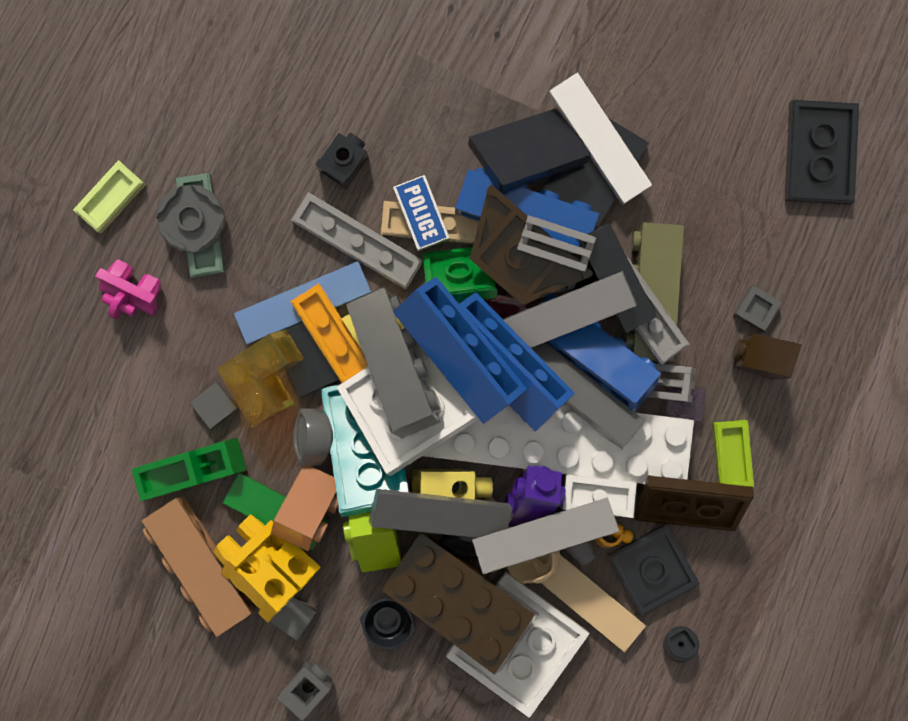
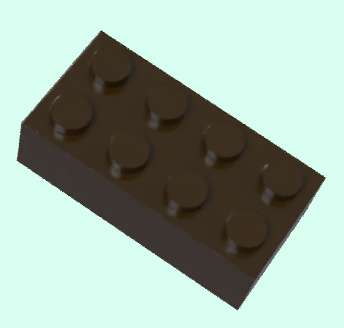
(460, 602)

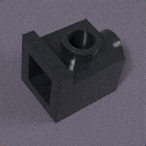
(343, 171)

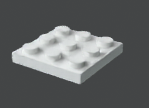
(391, 450)
(537, 659)

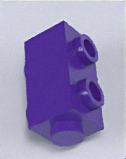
(535, 495)

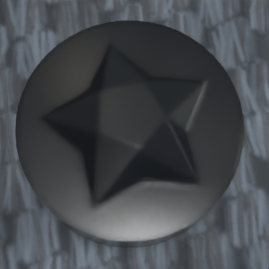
(681, 644)

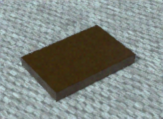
(693, 503)

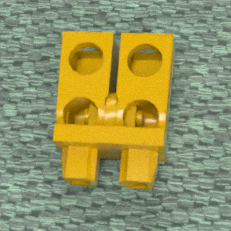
(265, 567)

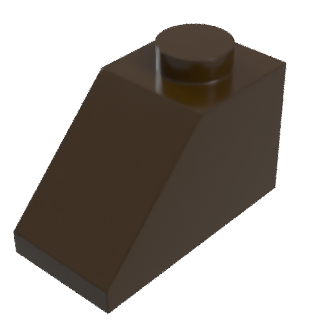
(766, 356)

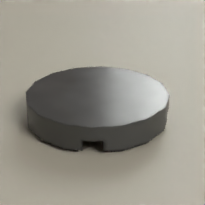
(190, 218)

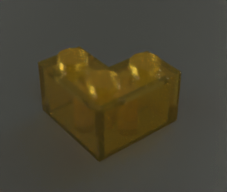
(255, 379)

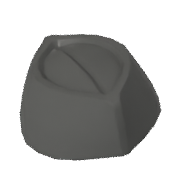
(312, 436)

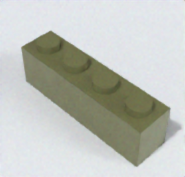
(659, 263)

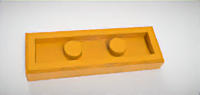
(330, 333)

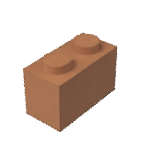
(305, 508)

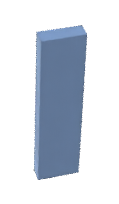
(279, 314)

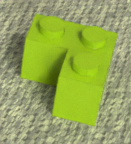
(371, 546)

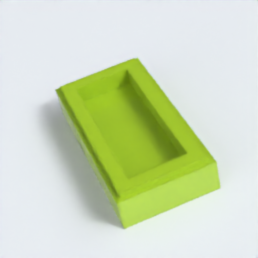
(733, 452)

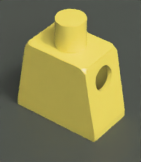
(440, 482)

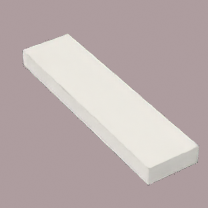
(600, 138)

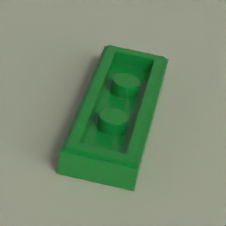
(256, 499)

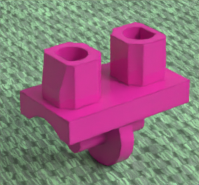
(125, 296)

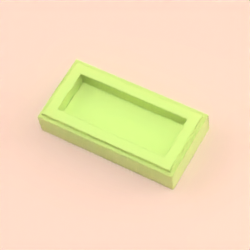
(109, 197)

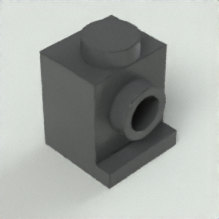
(298, 698)

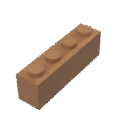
(191, 557)

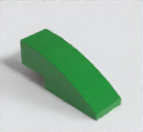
(188, 469)

